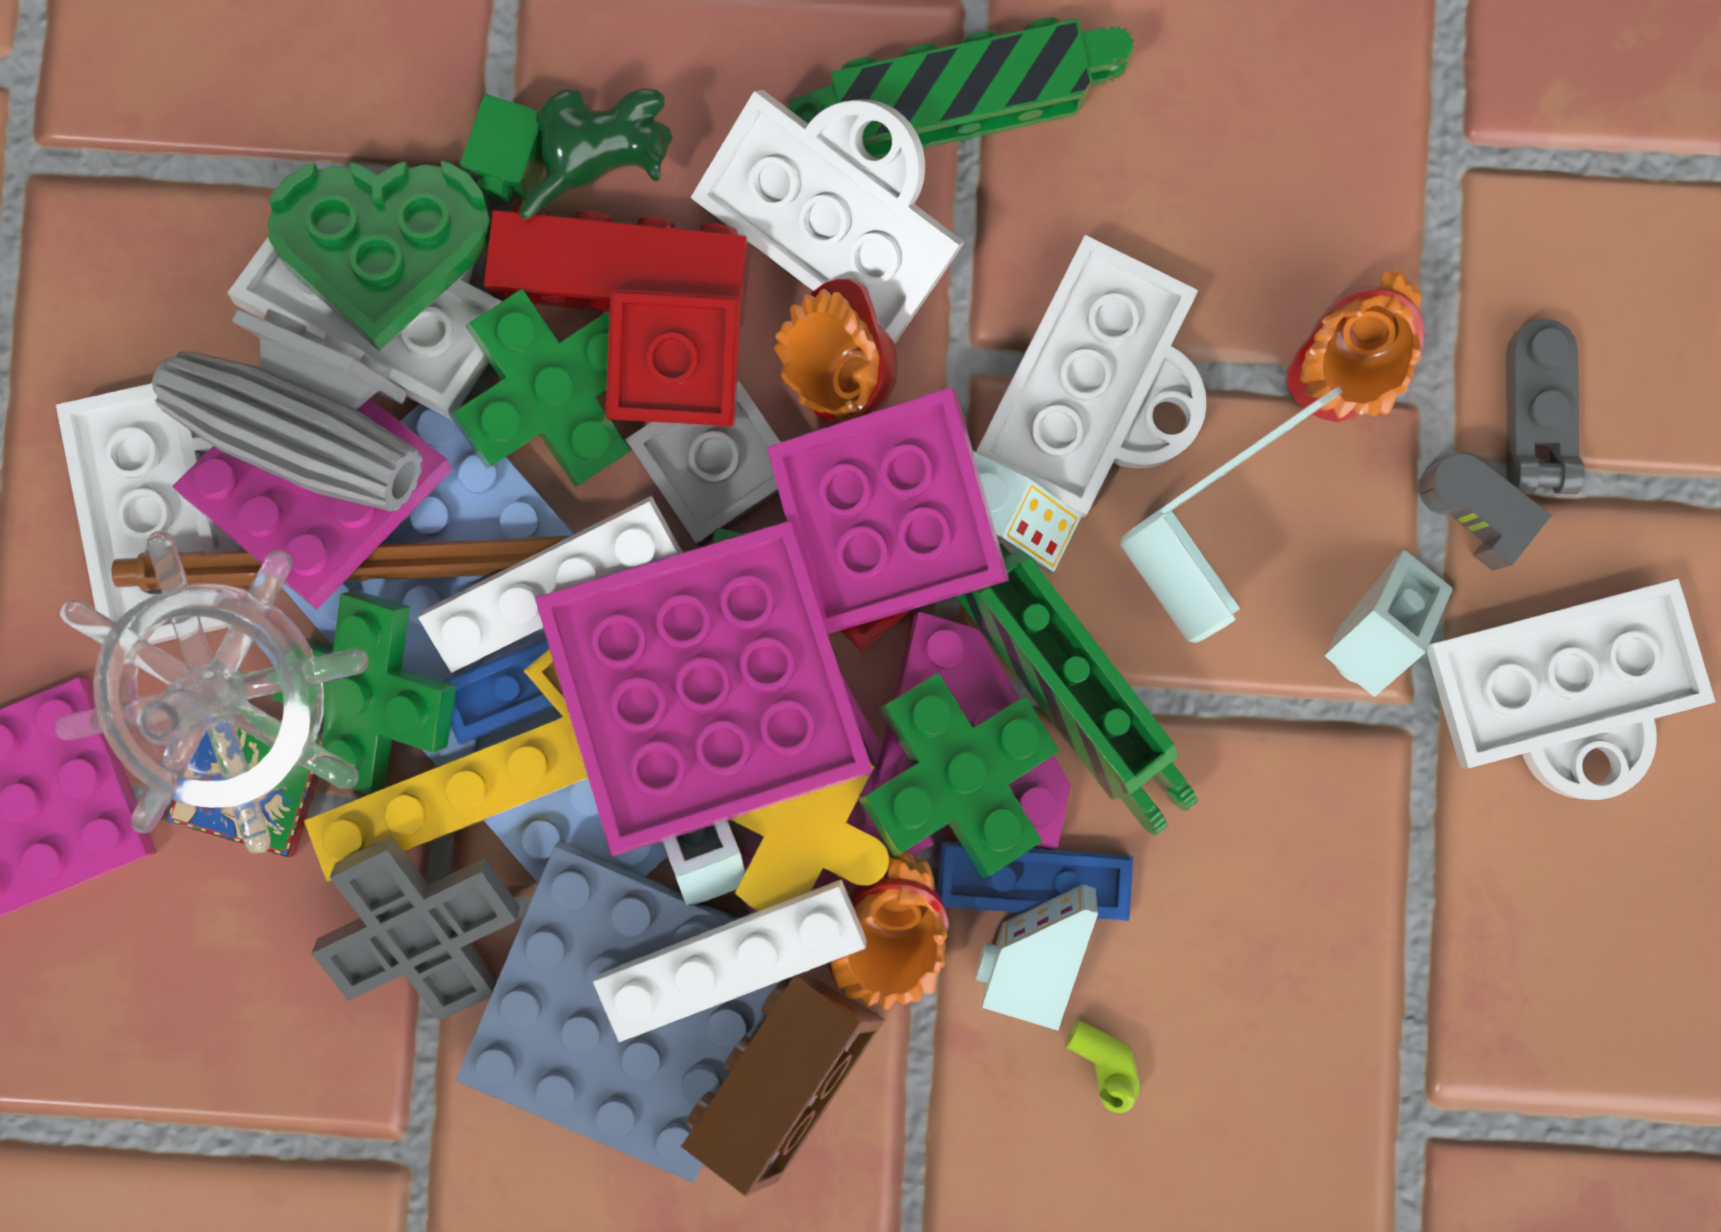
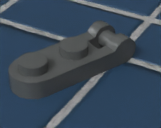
(1543, 408)

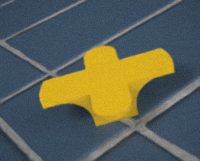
(803, 839)

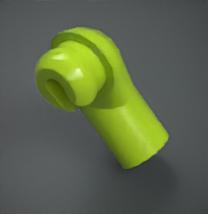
(1113, 1065)

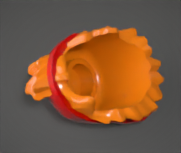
(1364, 347)
(837, 352)
(903, 934)

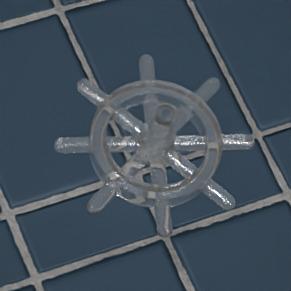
(208, 693)

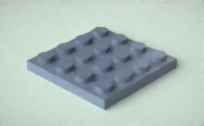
(551, 1041)

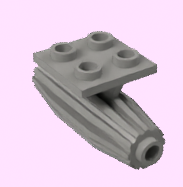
(295, 412)

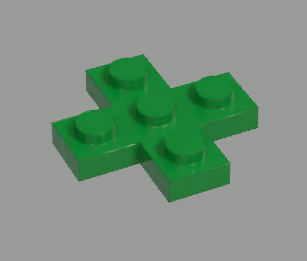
(542, 392)
(383, 700)
(959, 776)

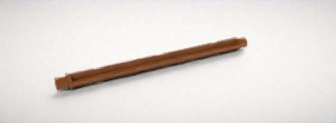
(387, 561)

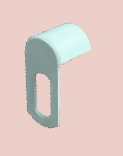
(1176, 566)

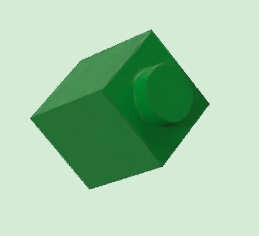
(504, 150)

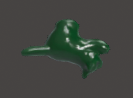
(589, 143)

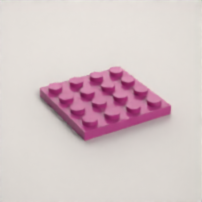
(702, 687)

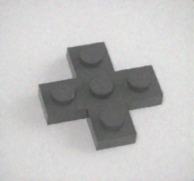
(415, 928)

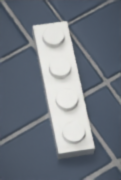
(505, 605)
(730, 961)

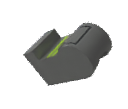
(1483, 505)

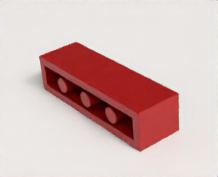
(585, 256)

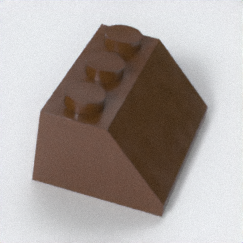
(779, 1083)

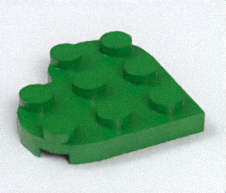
(378, 242)

